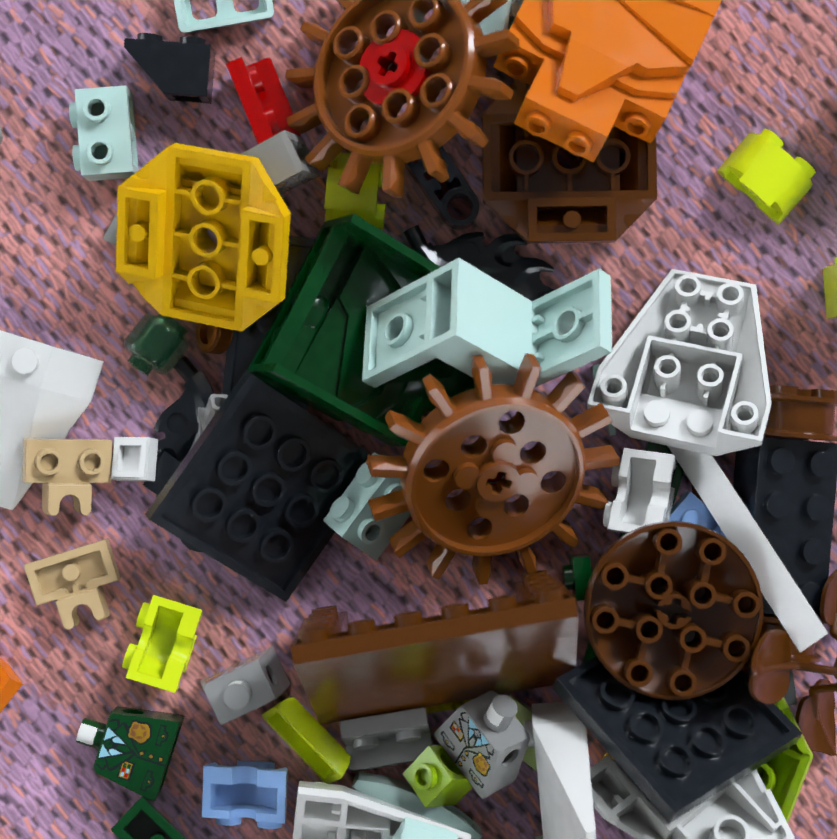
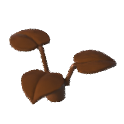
(772, 678)

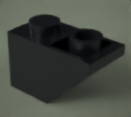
(177, 68)

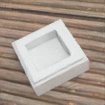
(134, 459)

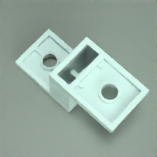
(470, 314)

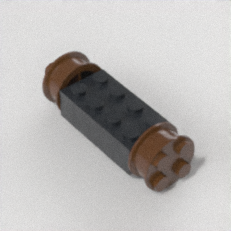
(792, 492)

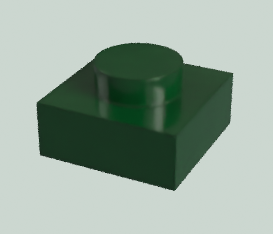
(577, 575)

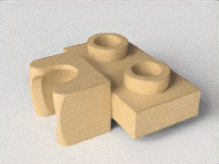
(66, 469)
(74, 580)

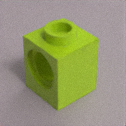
(437, 778)

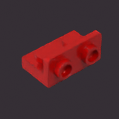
(261, 97)

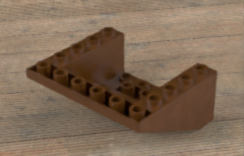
(437, 659)

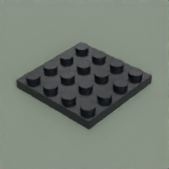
(260, 486)
(677, 747)

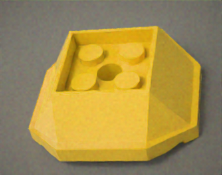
(167, 244)

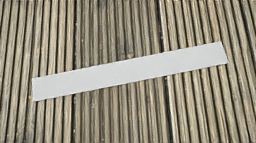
(743, 531)

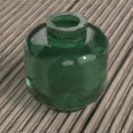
(156, 344)

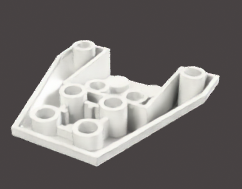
(690, 368)

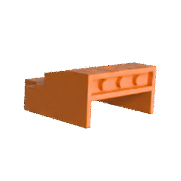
(602, 66)

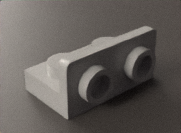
(386, 738)

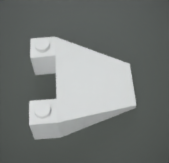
(562, 772)

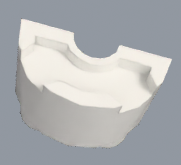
(642, 492)

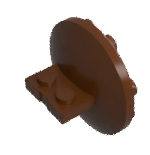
(673, 610)

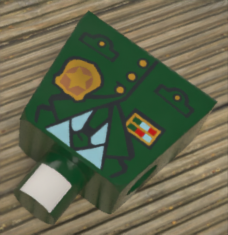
(133, 747)

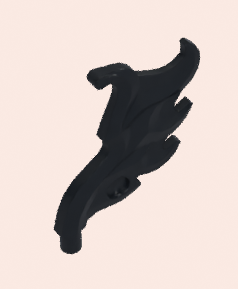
(495, 260)
(180, 418)

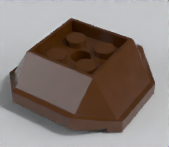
(560, 204)

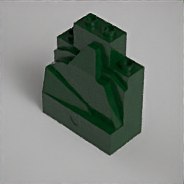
(320, 331)

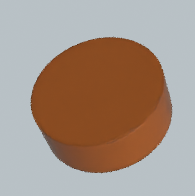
(212, 338)

